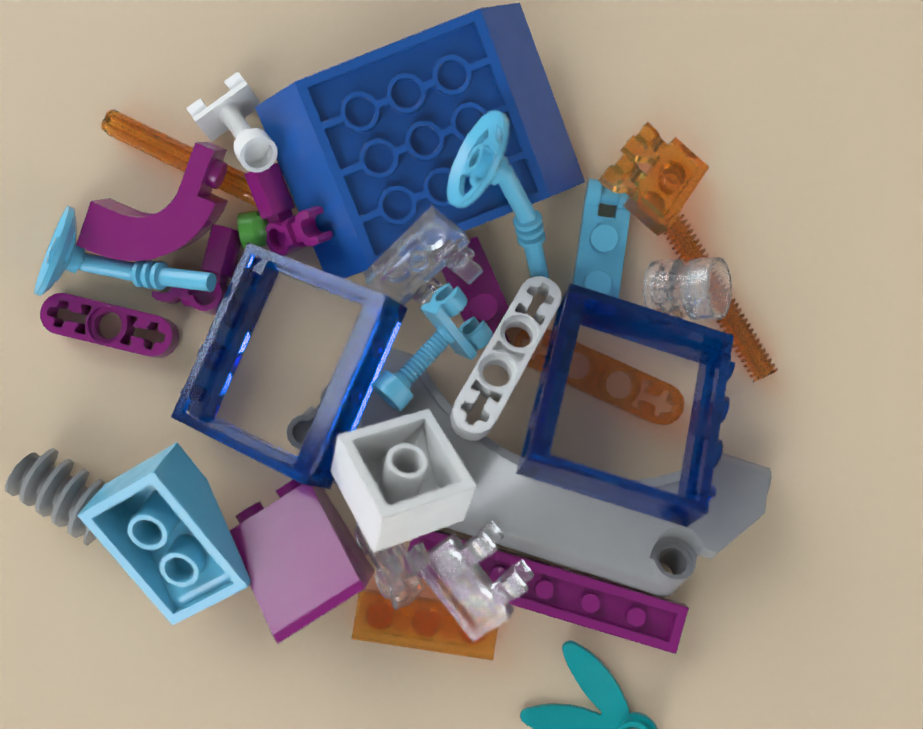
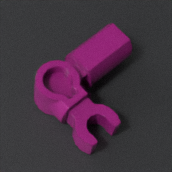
(285, 231)
(219, 258)

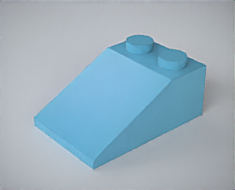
(168, 534)

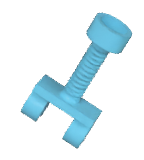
(465, 341)

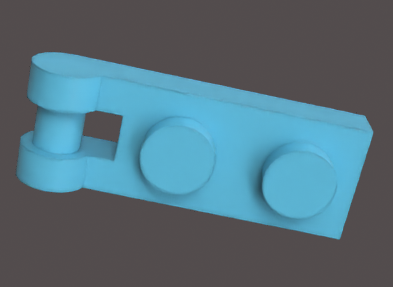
(601, 241)

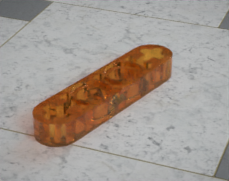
(595, 383)

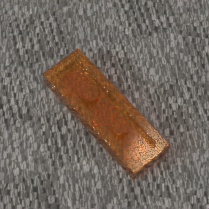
(419, 625)

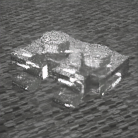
(419, 255)
(396, 570)
(467, 589)

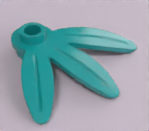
(599, 687)

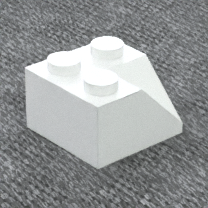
(401, 479)

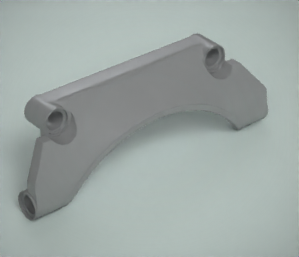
(579, 528)

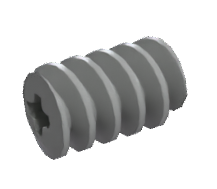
(54, 490)

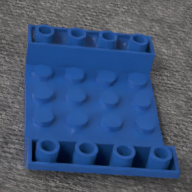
(385, 128)

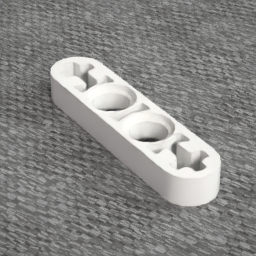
(509, 357)

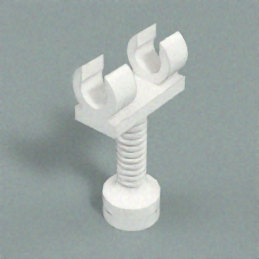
(251, 145)

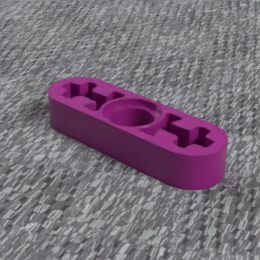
(99, 309)

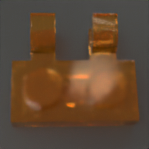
(665, 187)

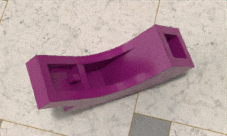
(135, 235)

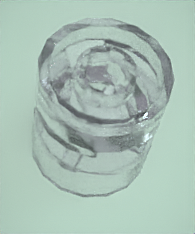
(689, 289)

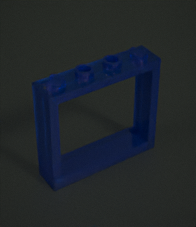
(348, 387)
(709, 407)

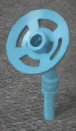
(485, 165)
(66, 255)

